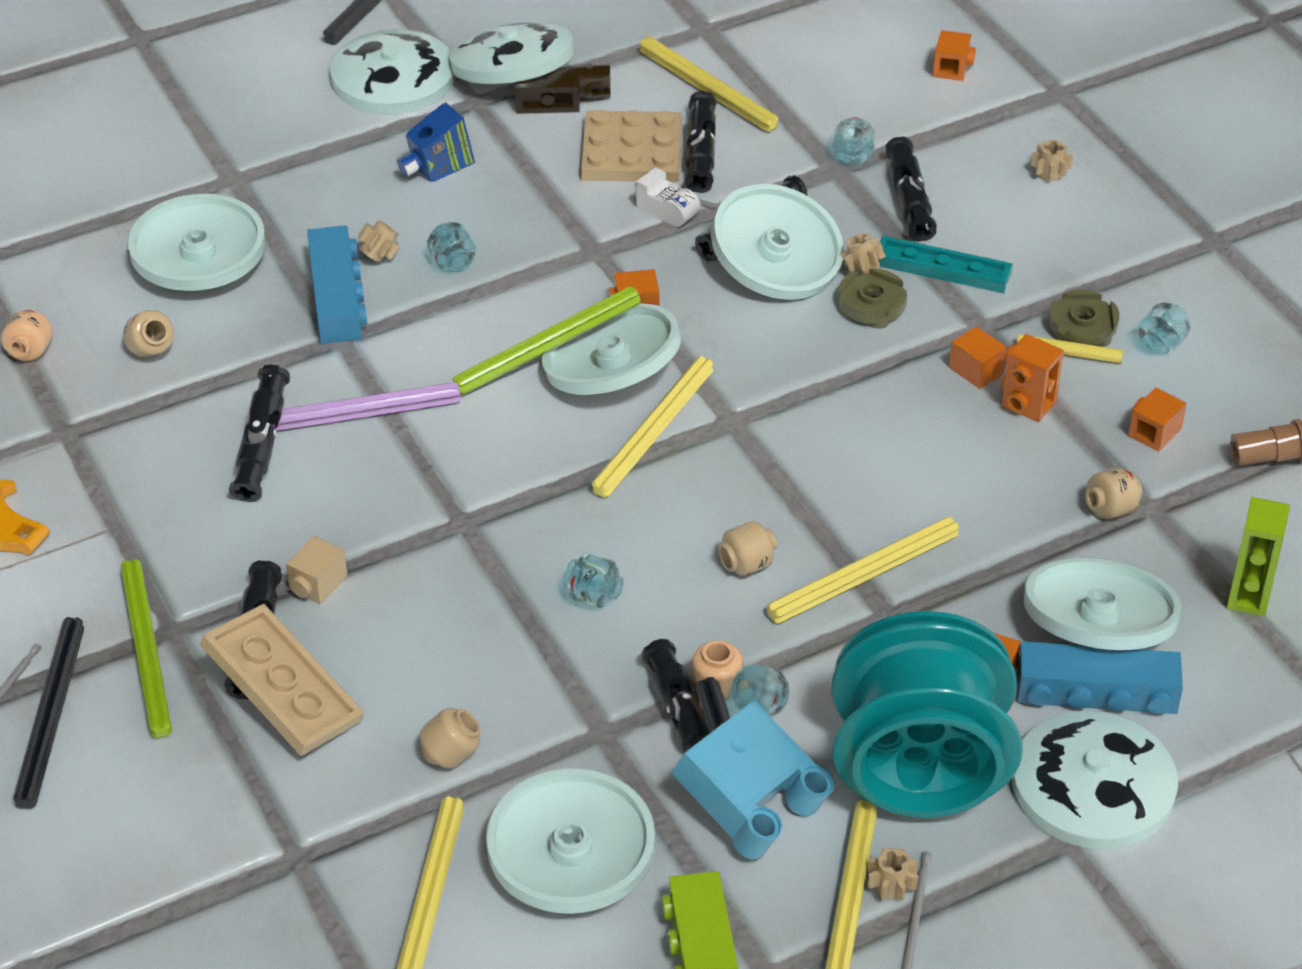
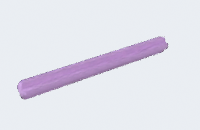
(368, 406)

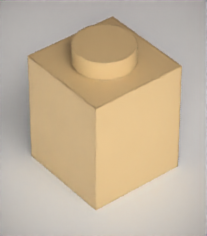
(316, 570)

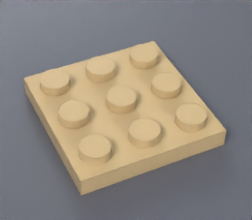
(630, 145)

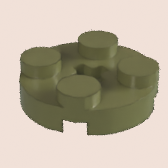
(857, 300)
(1100, 320)

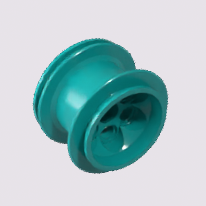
(925, 714)

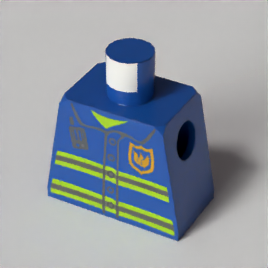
(437, 145)

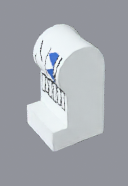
(665, 199)

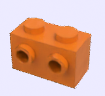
(1031, 377)

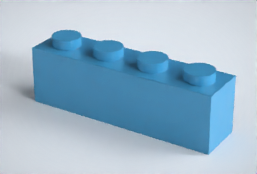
(335, 284)
(1099, 678)

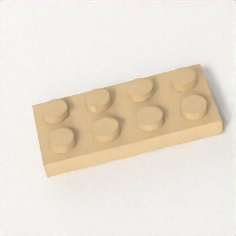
(282, 679)

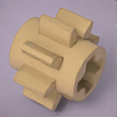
(1051, 160)
(378, 241)
(862, 253)
(892, 873)

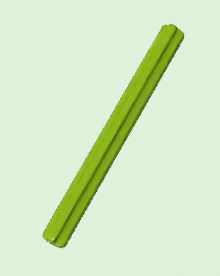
(547, 340)
(146, 649)

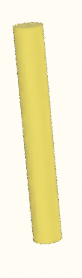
(1084, 350)

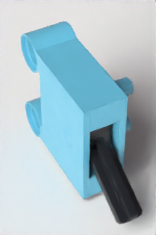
(744, 767)

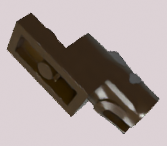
(563, 89)

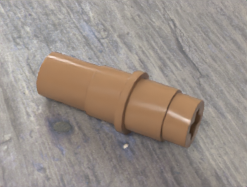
(1271, 444)

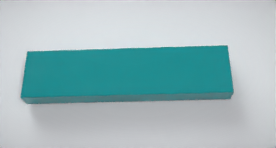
(945, 264)

